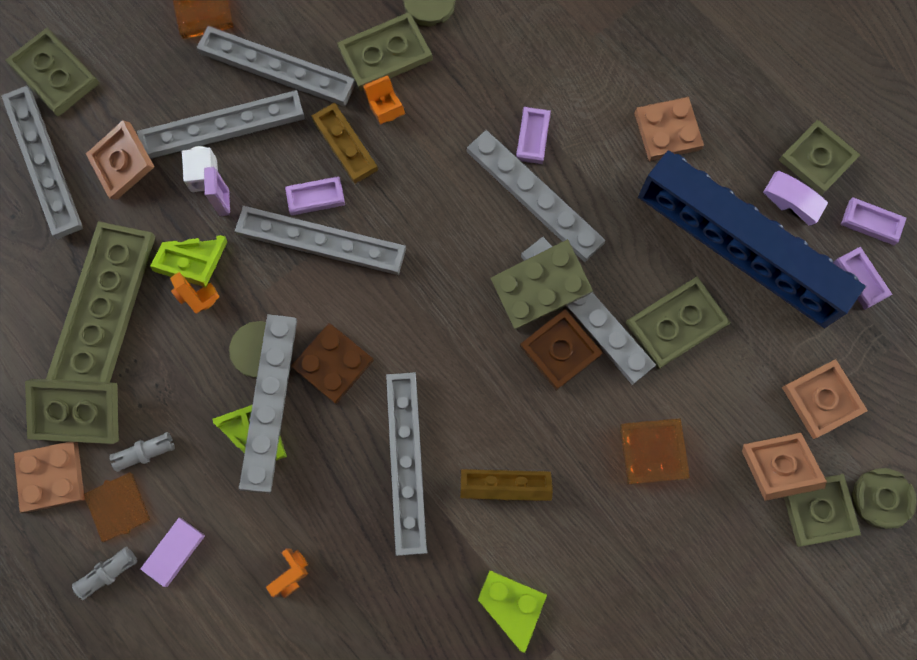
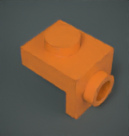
(383, 100)
(199, 300)
(287, 582)

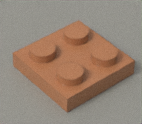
(669, 127)
(119, 160)
(824, 399)
(783, 466)
(48, 477)

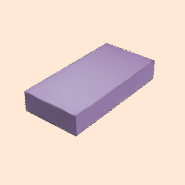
(533, 135)
(216, 191)
(315, 196)
(873, 221)
(861, 266)
(172, 552)

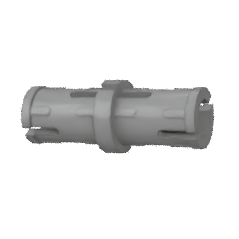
(142, 452)
(104, 573)

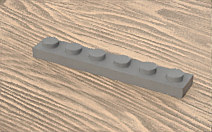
(276, 66)
(221, 124)
(42, 162)
(535, 195)
(320, 240)
(604, 329)
(268, 404)
(406, 464)

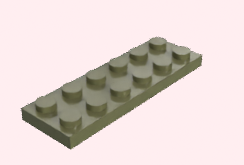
(102, 304)

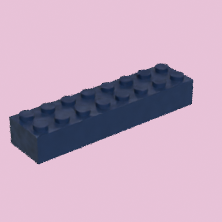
(750, 240)

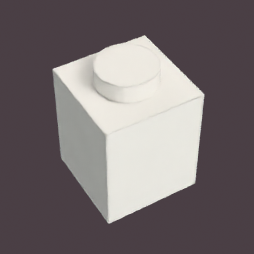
(193, 166)

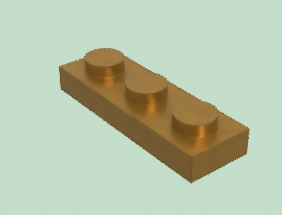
(344, 143)
(506, 485)

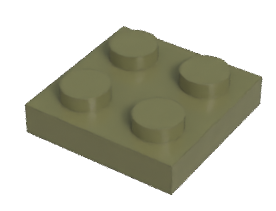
(819, 157)
(823, 513)

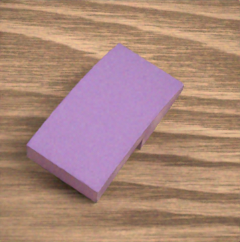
(793, 194)

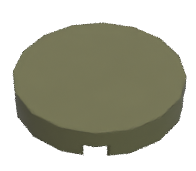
(429, 11)
(247, 347)
(884, 498)

